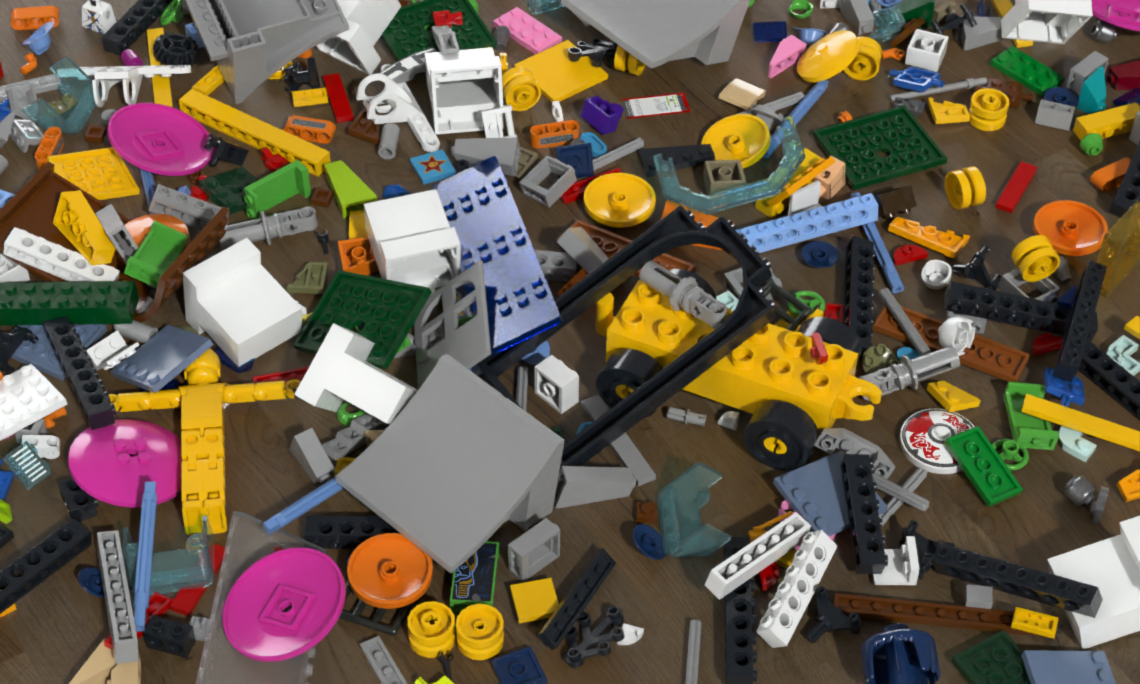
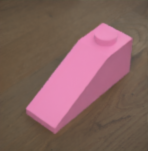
(787, 54)

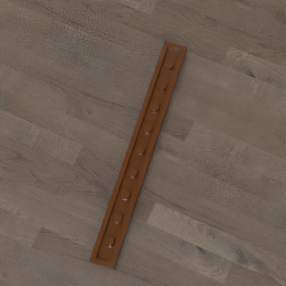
(927, 613)

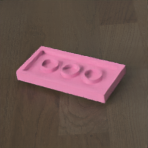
(528, 31)

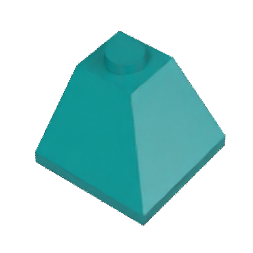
(1093, 93)

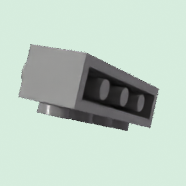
(182, 206)

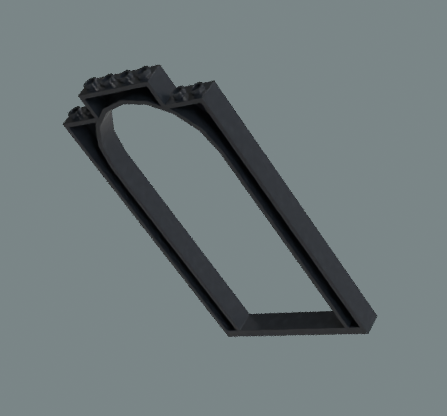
(672, 231)

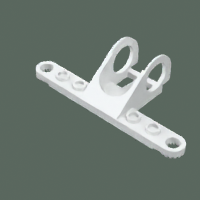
(113, 74)
(401, 108)

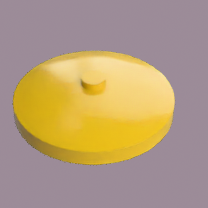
(828, 56)
(739, 138)
(619, 200)

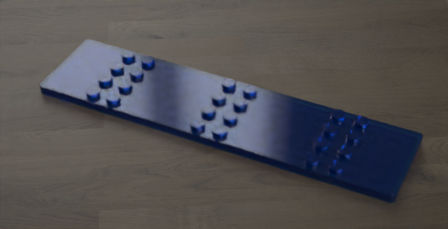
(493, 232)

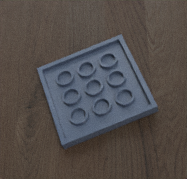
(41, 353)
(161, 358)
(819, 494)
(1067, 667)

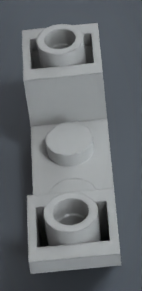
(853, 444)

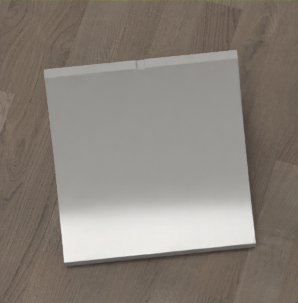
(667, 28)
(261, 35)
(457, 466)

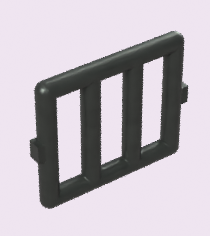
(790, 297)
(374, 624)

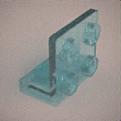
(888, 22)

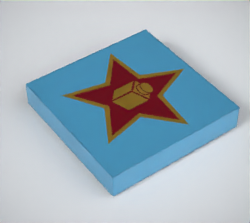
(432, 167)

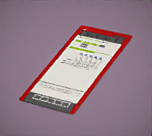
(655, 105)

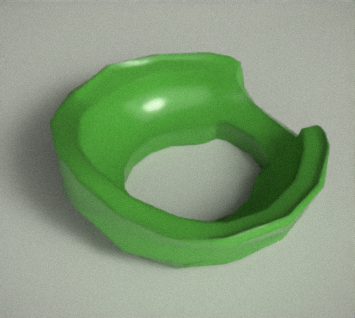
(803, 5)
(345, 417)

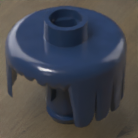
(900, 657)

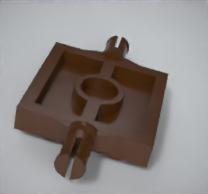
(1011, 88)

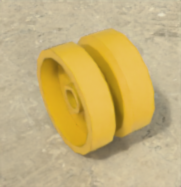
(867, 60)
(626, 61)
(520, 88)
(988, 109)
(965, 188)
(1035, 258)
(431, 629)
(480, 631)

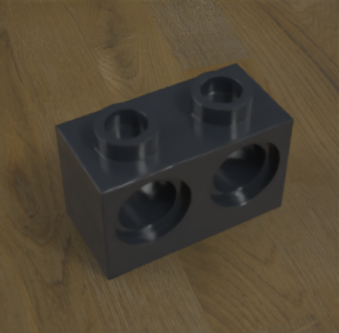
(77, 501)
(169, 636)

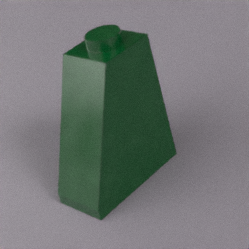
(915, 9)

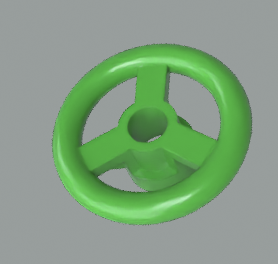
(172, 13)
(817, 301)
(1010, 452)

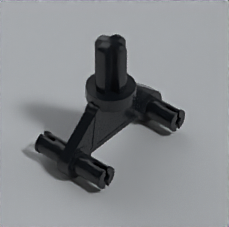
(954, 20)
(978, 271)
(9, 344)
(924, 547)
(831, 618)

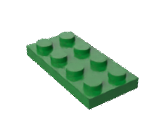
(1027, 70)
(983, 466)

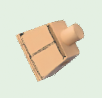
(831, 179)

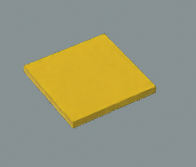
(559, 76)
(96, 172)

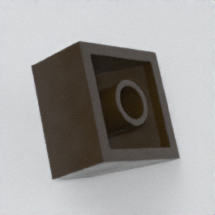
(895, 200)

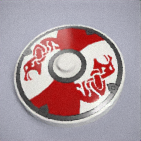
(924, 438)

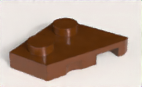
(909, 29)
(365, 128)

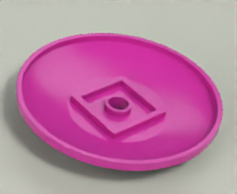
(1118, 13)
(159, 139)
(106, 471)
(287, 578)

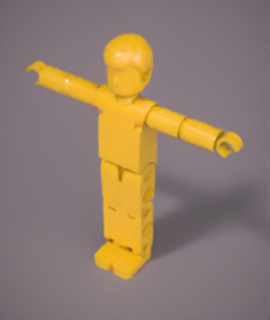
(203, 432)

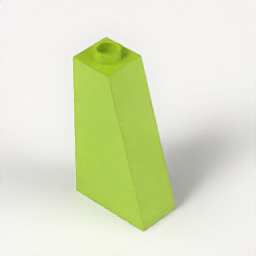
(348, 188)

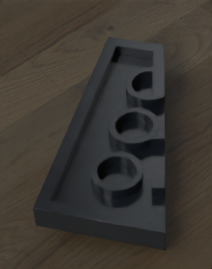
(681, 155)

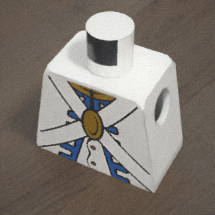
(97, 16)

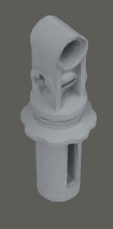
(270, 226)
(684, 294)
(912, 371)

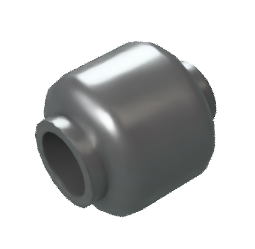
(1103, 32)
(1080, 490)

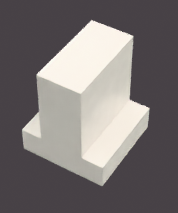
(1045, 20)
(366, 24)
(462, 87)
(413, 240)
(240, 303)
(343, 374)
(1115, 570)

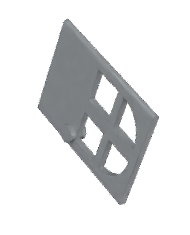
(464, 344)

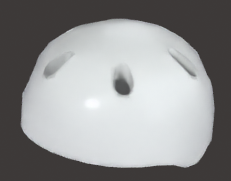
(937, 279)

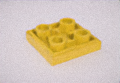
(534, 600)

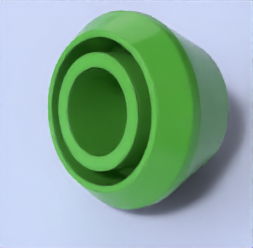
(1092, 144)

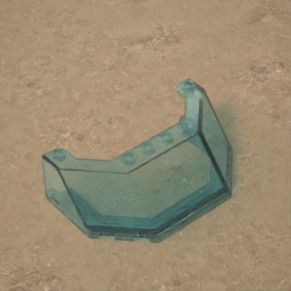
(793, 157)

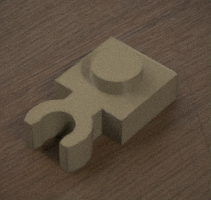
(943, 11)

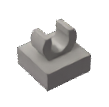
(200, 627)

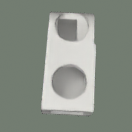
(46, 445)

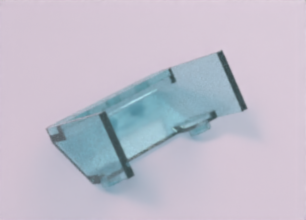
(78, 85)
(681, 518)
(175, 568)

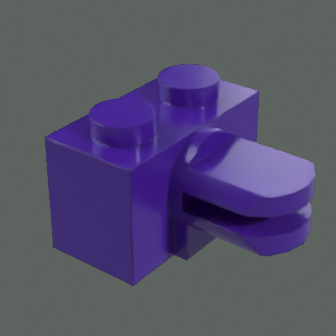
(602, 114)

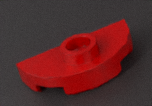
(908, 254)
(1046, 343)
(818, 350)
(769, 576)

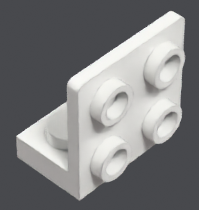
(805, 198)
(110, 351)
(901, 567)

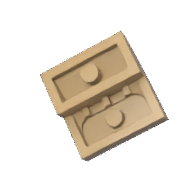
(741, 94)

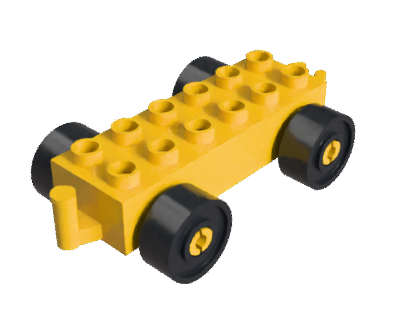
(763, 375)

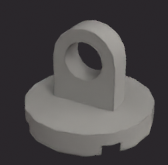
(766, 114)

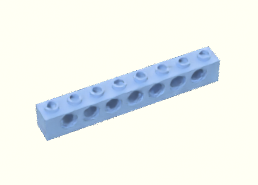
(812, 223)

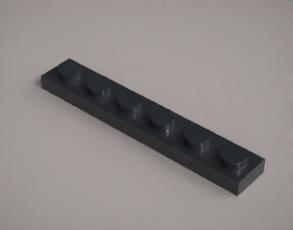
(577, 599)

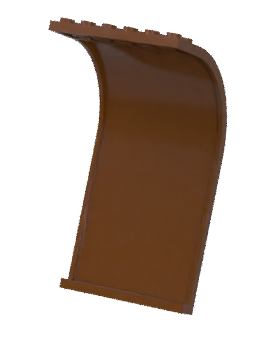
(34, 212)

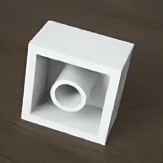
(926, 50)
(556, 384)

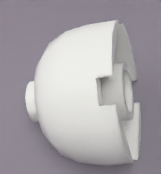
(956, 332)

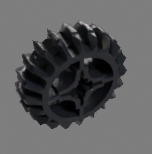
(175, 49)

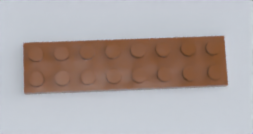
(612, 244)
(982, 355)

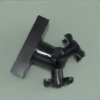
(302, 77)
(225, 151)

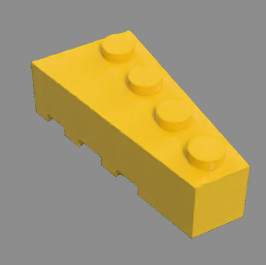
(762, 204)
(82, 228)

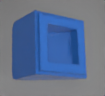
(393, 191)

